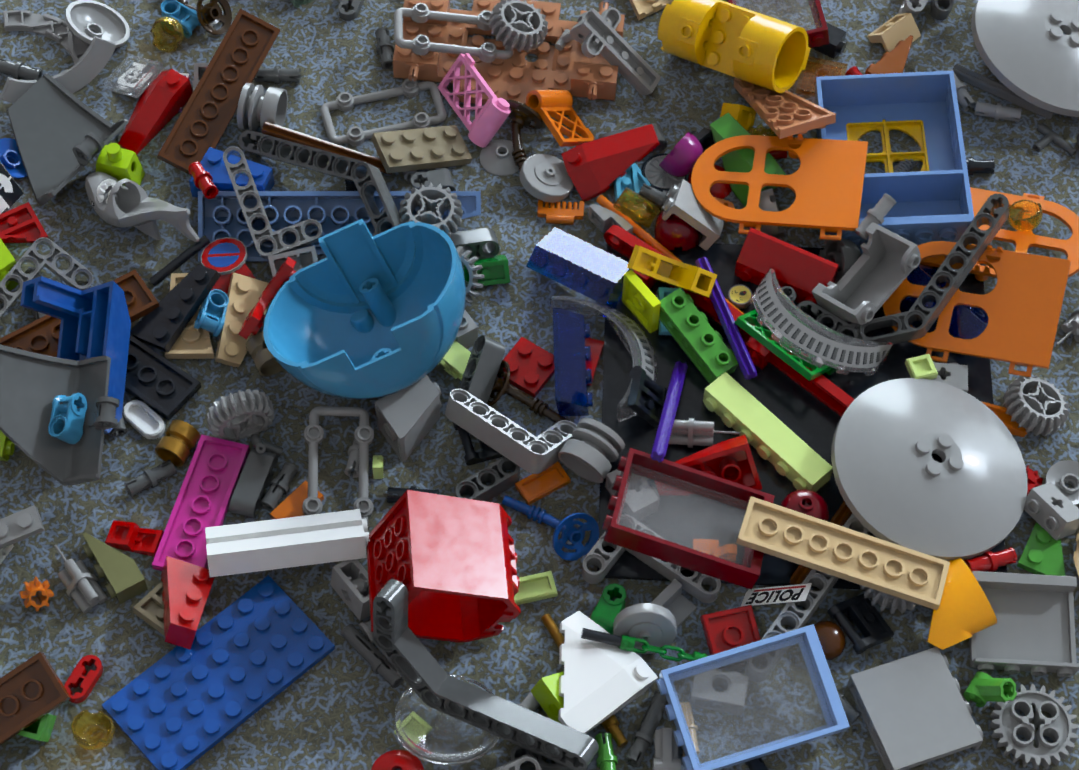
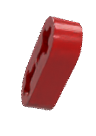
(87, 682)

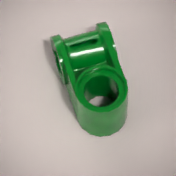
(606, 609)

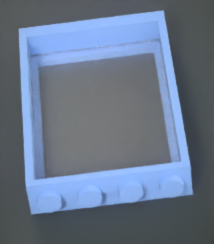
(752, 700)

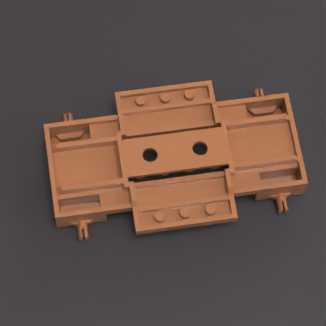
(513, 76)

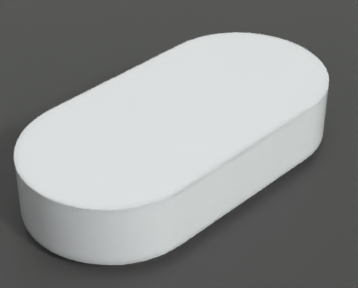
(144, 419)

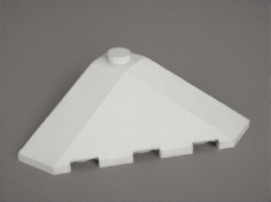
(596, 676)

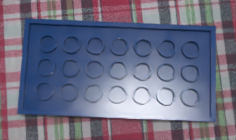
(227, 676)

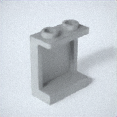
(685, 205)

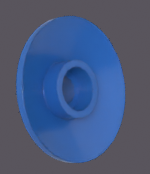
(11, 158)

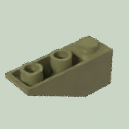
(118, 569)

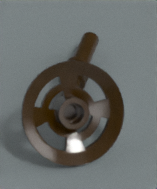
(212, 14)
(521, 118)
(502, 387)

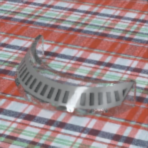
(628, 331)
(811, 339)

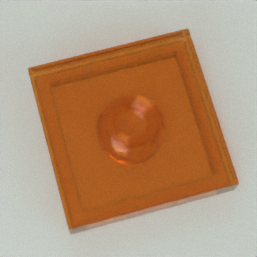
(817, 68)

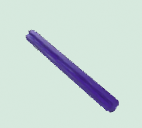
(729, 326)
(669, 412)

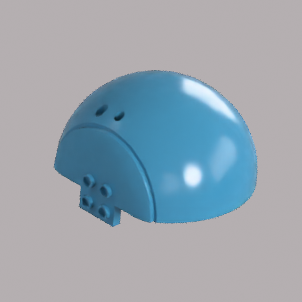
(369, 311)

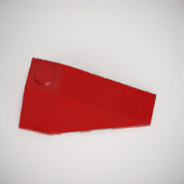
(155, 109)
(601, 161)
(727, 460)

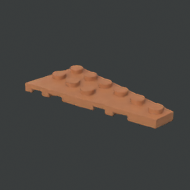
(784, 112)

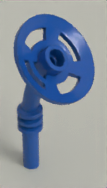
(566, 526)

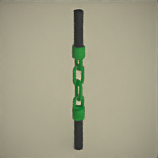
(627, 643)

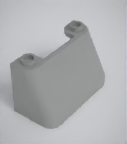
(872, 278)

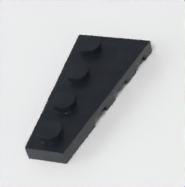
(176, 309)

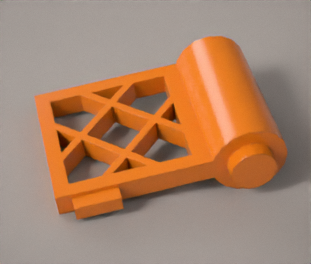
(557, 104)

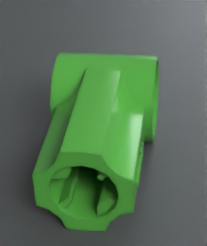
(985, 688)

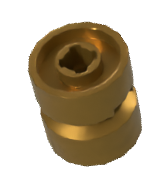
(178, 441)

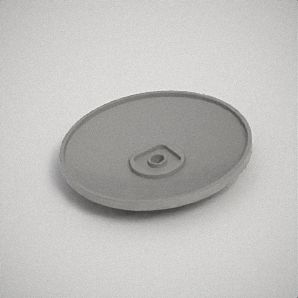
(1029, 52)
(909, 498)

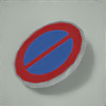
(224, 255)

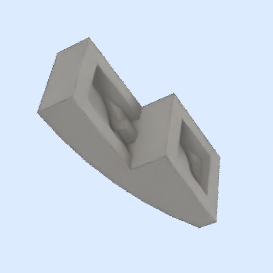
(605, 218)

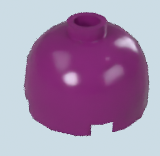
(683, 156)

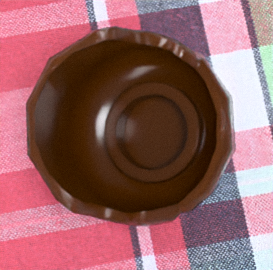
(831, 639)

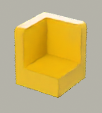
(742, 114)

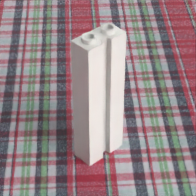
(286, 542)

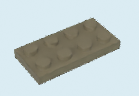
(421, 148)

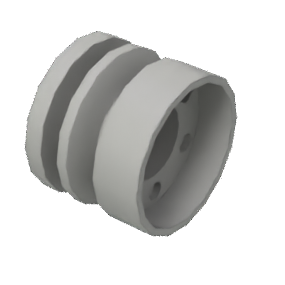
(258, 107)
(591, 450)

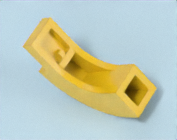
(672, 271)

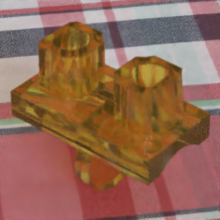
(637, 207)

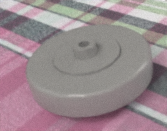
(546, 178)
(646, 622)

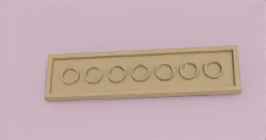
(843, 553)

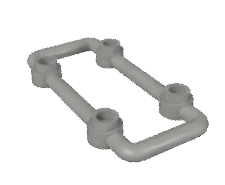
(421, 44)
(357, 136)
(363, 437)

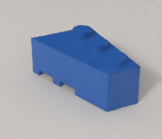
(214, 164)

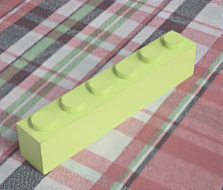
(767, 434)

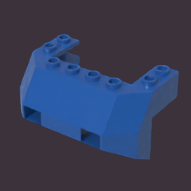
(91, 325)

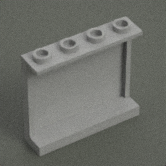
(1032, 625)
(914, 710)

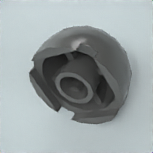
(842, 253)

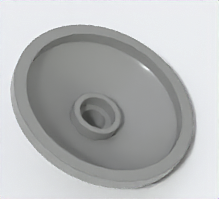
(93, 19)

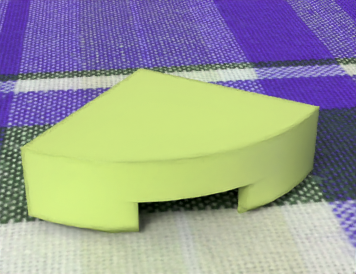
(378, 466)

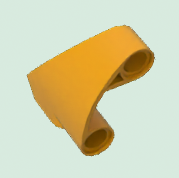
(961, 610)

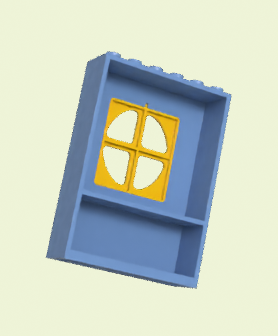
(924, 105)

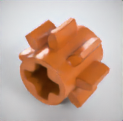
(42, 596)

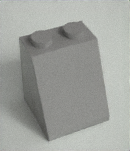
(409, 415)

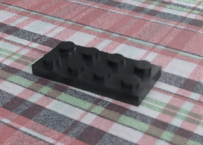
(157, 380)

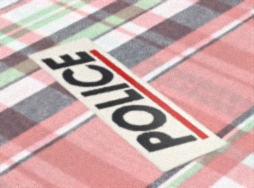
(776, 594)

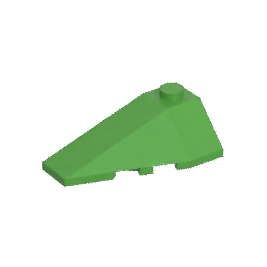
(741, 159)

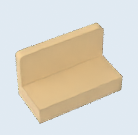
(895, 30)

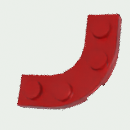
(255, 317)

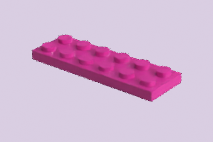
(202, 500)

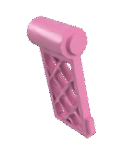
(487, 117)

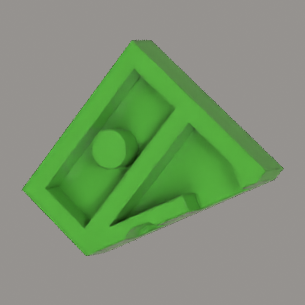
(1042, 554)

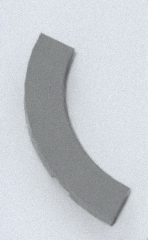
(47, 26)
(75, 78)

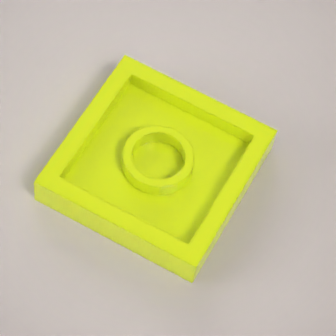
(641, 301)

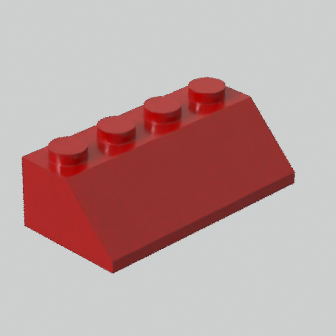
(791, 265)

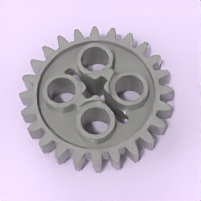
(1058, 728)

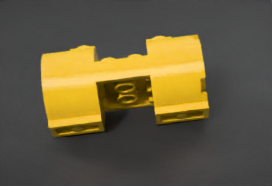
(735, 42)

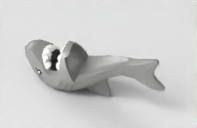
(132, 207)

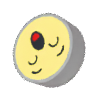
(740, 296)

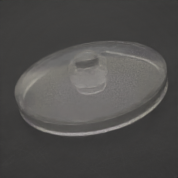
(439, 736)

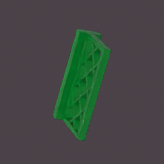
(762, 335)

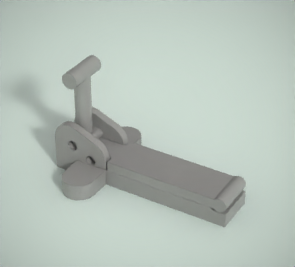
(599, 36)

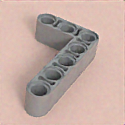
(258, 212)
(39, 262)
(506, 436)
(606, 561)

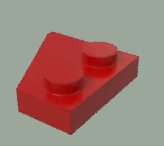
(21, 225)

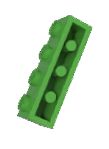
(696, 336)

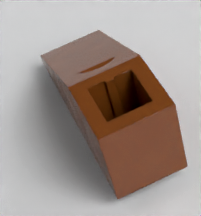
(894, 60)

